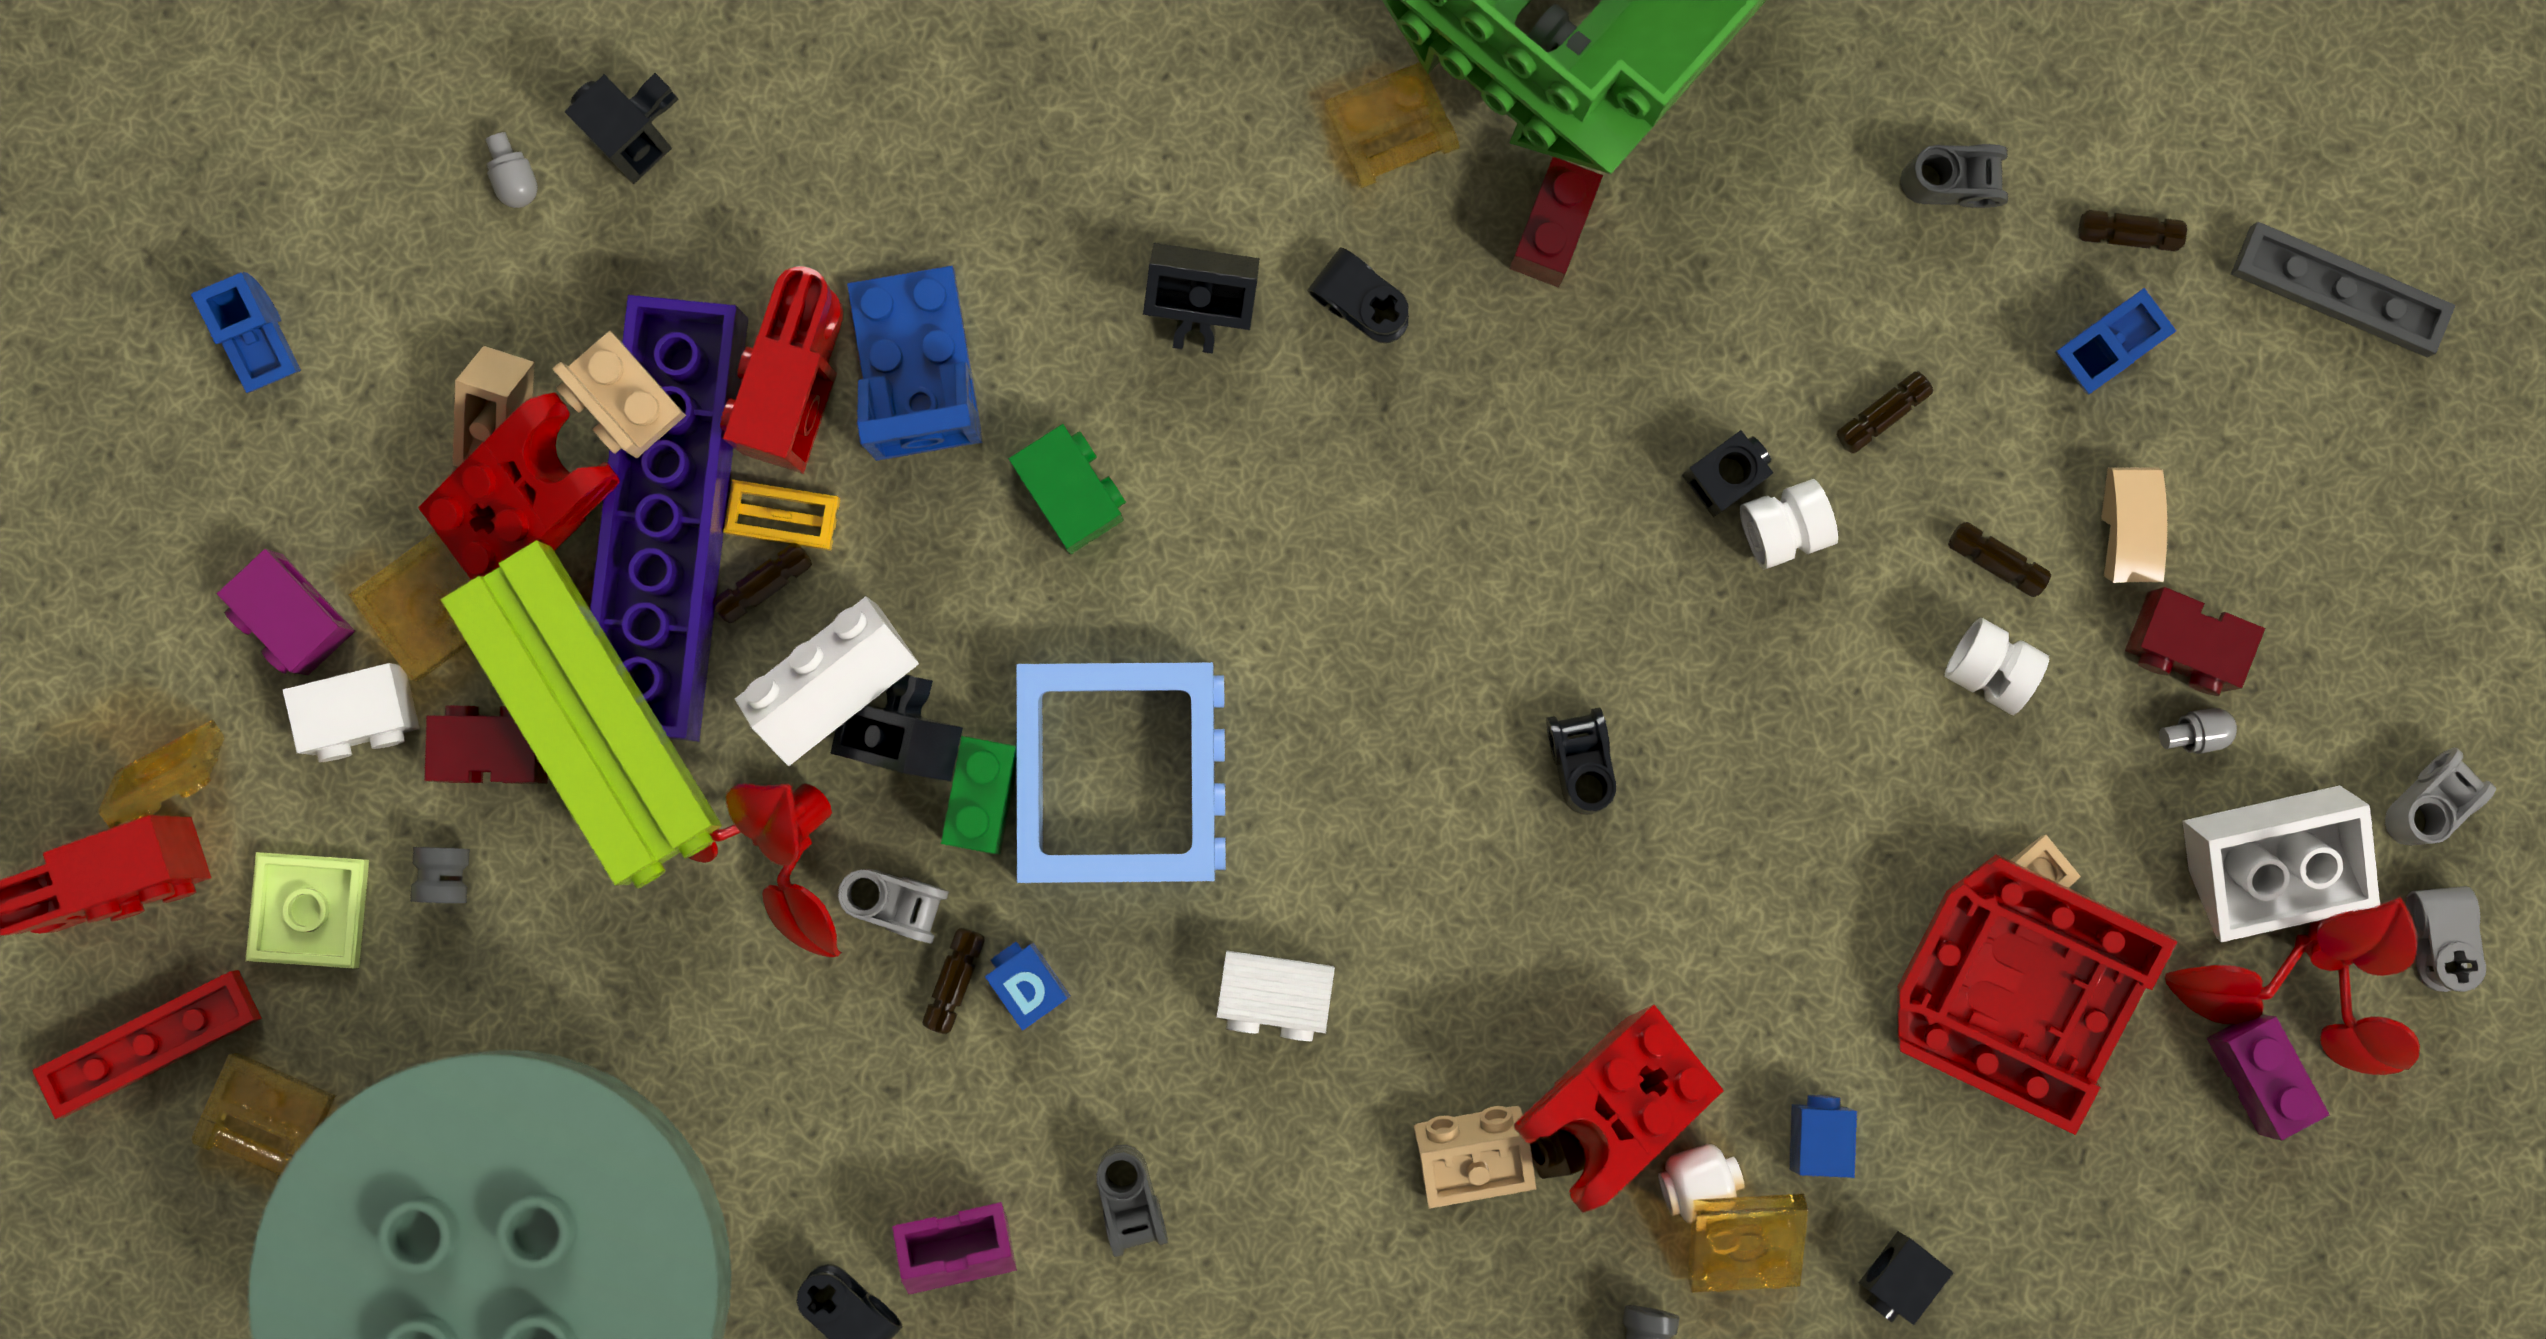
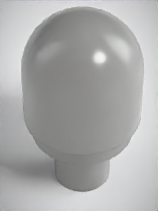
(510, 173)
(2201, 731)

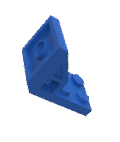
(913, 365)

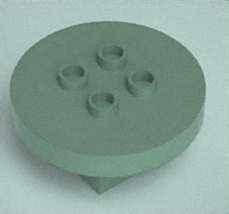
(493, 1208)

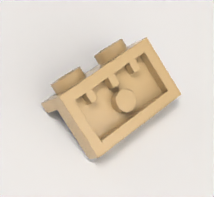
(620, 395)
(1474, 1156)

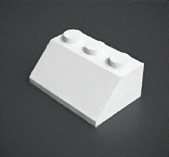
(826, 681)
(2283, 862)

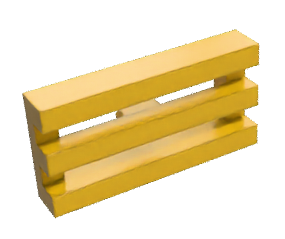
(826, 522)

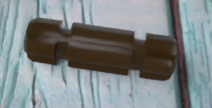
(2132, 230)
(1885, 412)
(1999, 559)
(762, 583)
(953, 980)

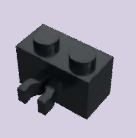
(624, 125)
(1200, 289)
(899, 736)

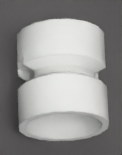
(1796, 521)
(2001, 669)

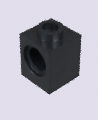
(1712, 488)
(1904, 1280)

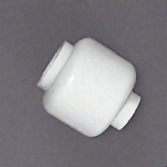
(1696, 1176)

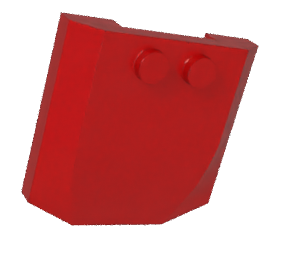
(2026, 989)

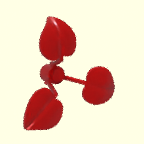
(781, 828)
(2374, 939)

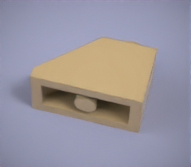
(486, 396)

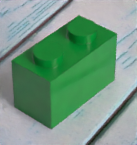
(1067, 488)
(980, 795)

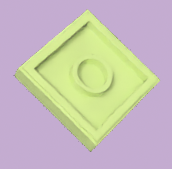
(307, 910)

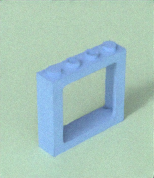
(1207, 796)

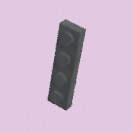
(2343, 289)

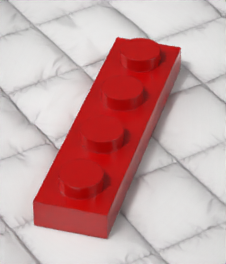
(146, 1044)

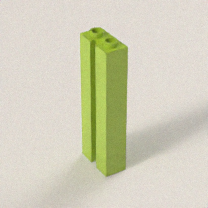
(583, 715)

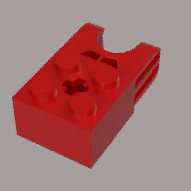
(786, 373)
(515, 491)
(105, 876)
(1623, 1103)

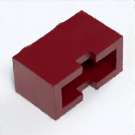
(1556, 222)
(2181, 639)
(468, 744)

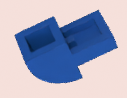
(248, 327)
(2115, 341)

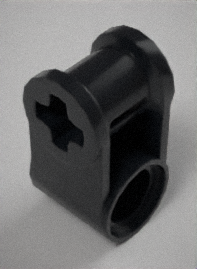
(1354, 294)
(1582, 757)
(851, 1311)

